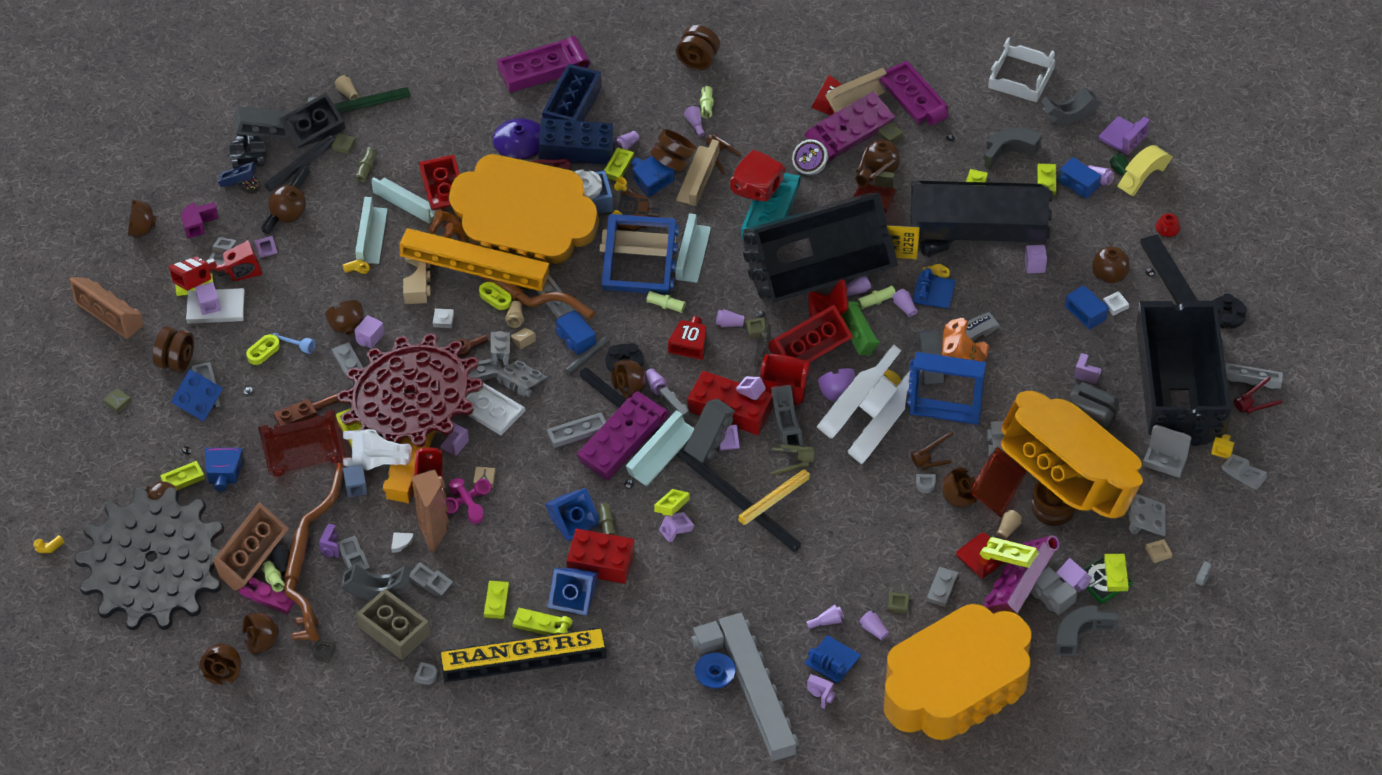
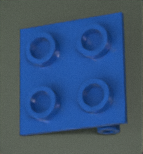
(933, 290)
(196, 395)
(832, 659)

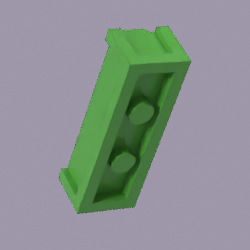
(863, 337)

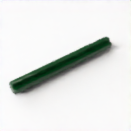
(372, 100)

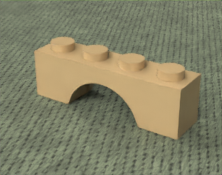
(415, 286)

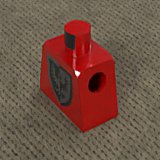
(240, 263)

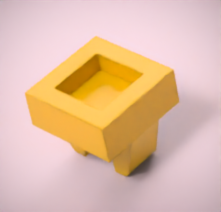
(1223, 446)

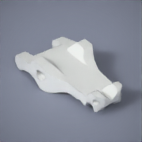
(372, 450)

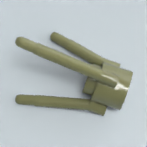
(804, 454)

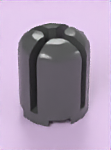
(1095, 403)

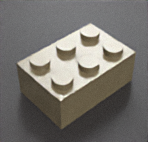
(393, 624)

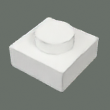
(1116, 303)
(443, 318)

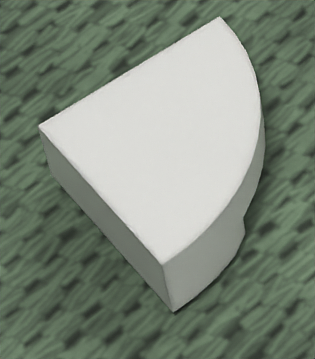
(401, 540)

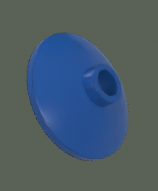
(716, 663)

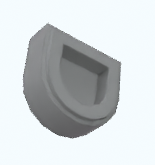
(926, 482)
(1203, 574)
(426, 674)

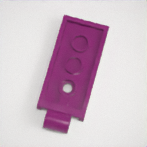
(910, 89)

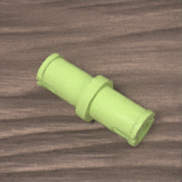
(706, 102)
(876, 297)
(666, 301)
(273, 576)

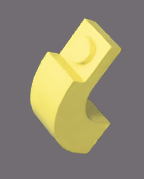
(1142, 166)

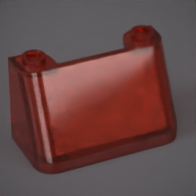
(302, 444)

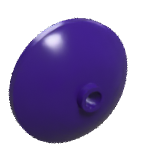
(517, 138)

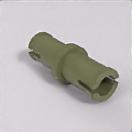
(365, 165)
(606, 520)

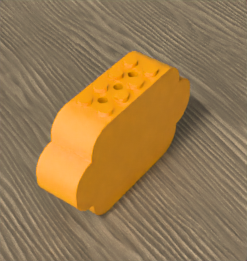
(524, 208)
(1071, 454)
(957, 672)

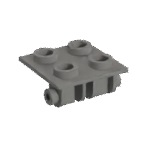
(520, 377)
(1147, 515)

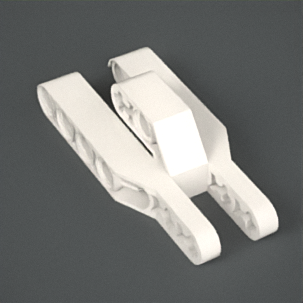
(883, 403)

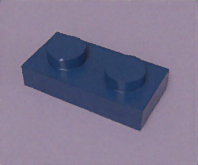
(237, 174)

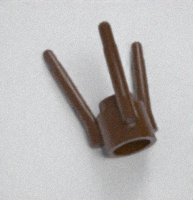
(722, 144)
(865, 175)
(922, 456)

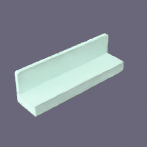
(403, 199)
(371, 232)
(692, 250)
(660, 449)

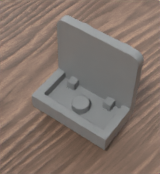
(1167, 451)

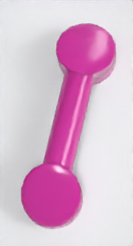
(480, 488)
(475, 511)

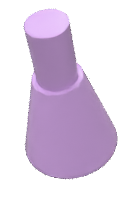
(693, 116)
(830, 616)

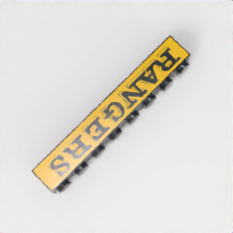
(523, 655)

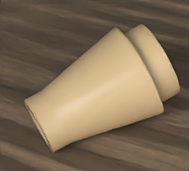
(345, 86)
(515, 315)
(1010, 522)

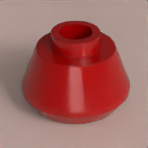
(1168, 225)

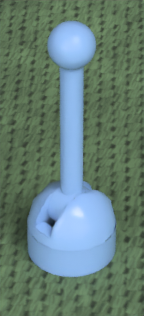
(306, 345)

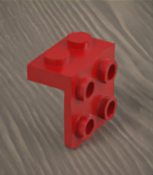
(838, 297)
(971, 557)

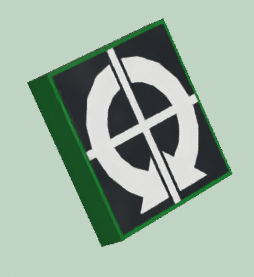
(1098, 583)

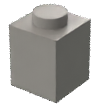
(707, 637)

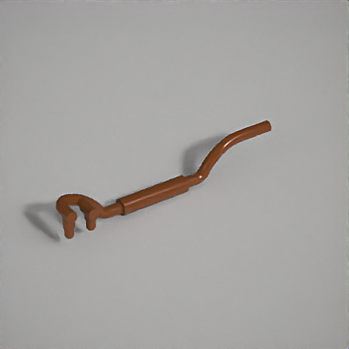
(455, 226)
(297, 557)

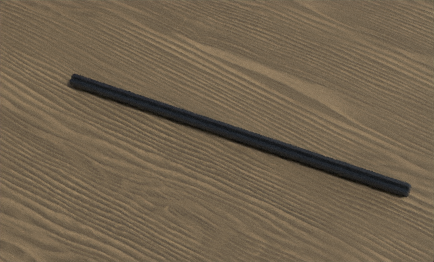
(702, 469)

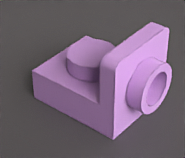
(731, 439)
(674, 525)
(821, 687)

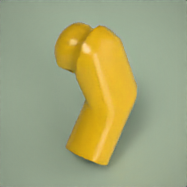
(357, 265)
(939, 270)
(50, 547)

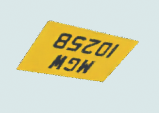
(904, 241)

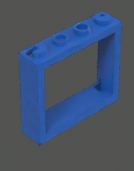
(639, 287)
(944, 409)

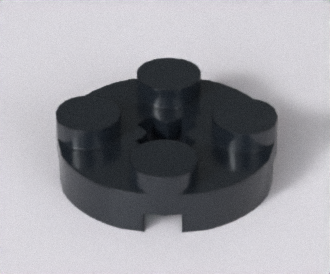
(1237, 309)
(620, 351)

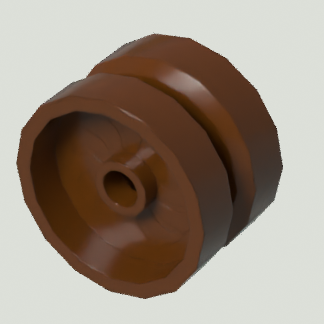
(697, 47)
(673, 150)
(173, 349)
(1049, 507)

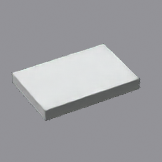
(230, 302)
(494, 409)

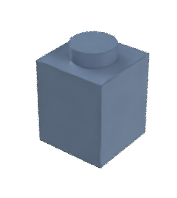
(355, 481)

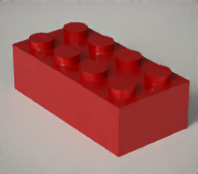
(812, 336)
(749, 413)

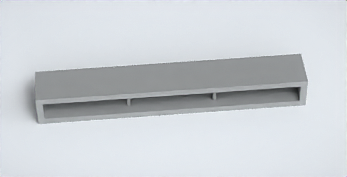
(757, 687)

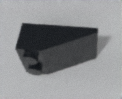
(313, 121)

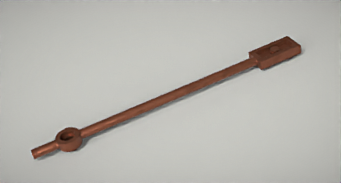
(306, 410)

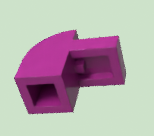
(194, 217)

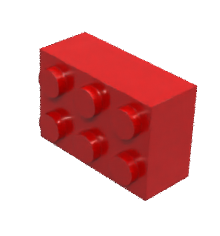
(602, 553)

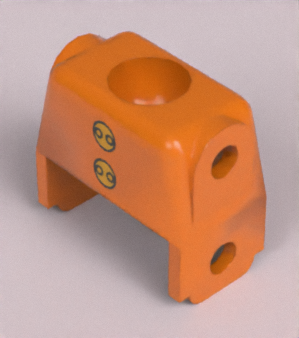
(959, 345)

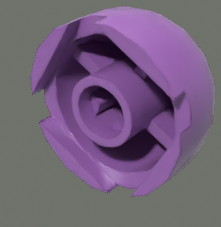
(834, 385)

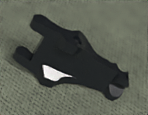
(247, 150)

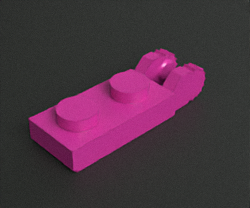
(267, 596)

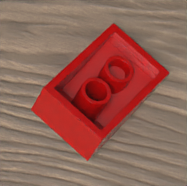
(437, 180)

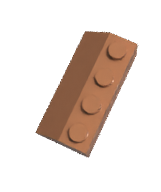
(106, 306)
(431, 507)
(249, 547)

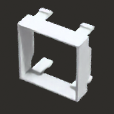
(1026, 54)

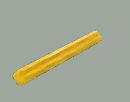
(773, 497)

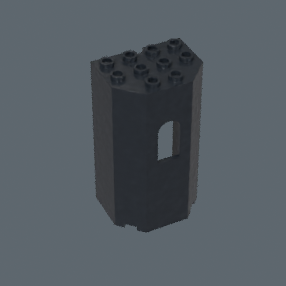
(981, 211)
(845, 241)
(1184, 351)

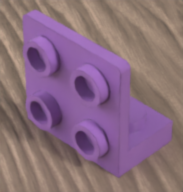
(1125, 135)

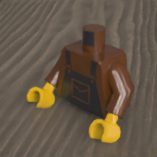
(632, 204)

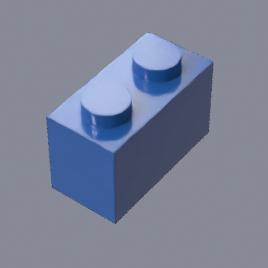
(1079, 178)
(1086, 307)
(575, 332)

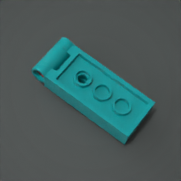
(776, 207)

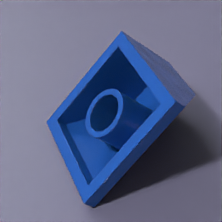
(573, 512)
(572, 590)

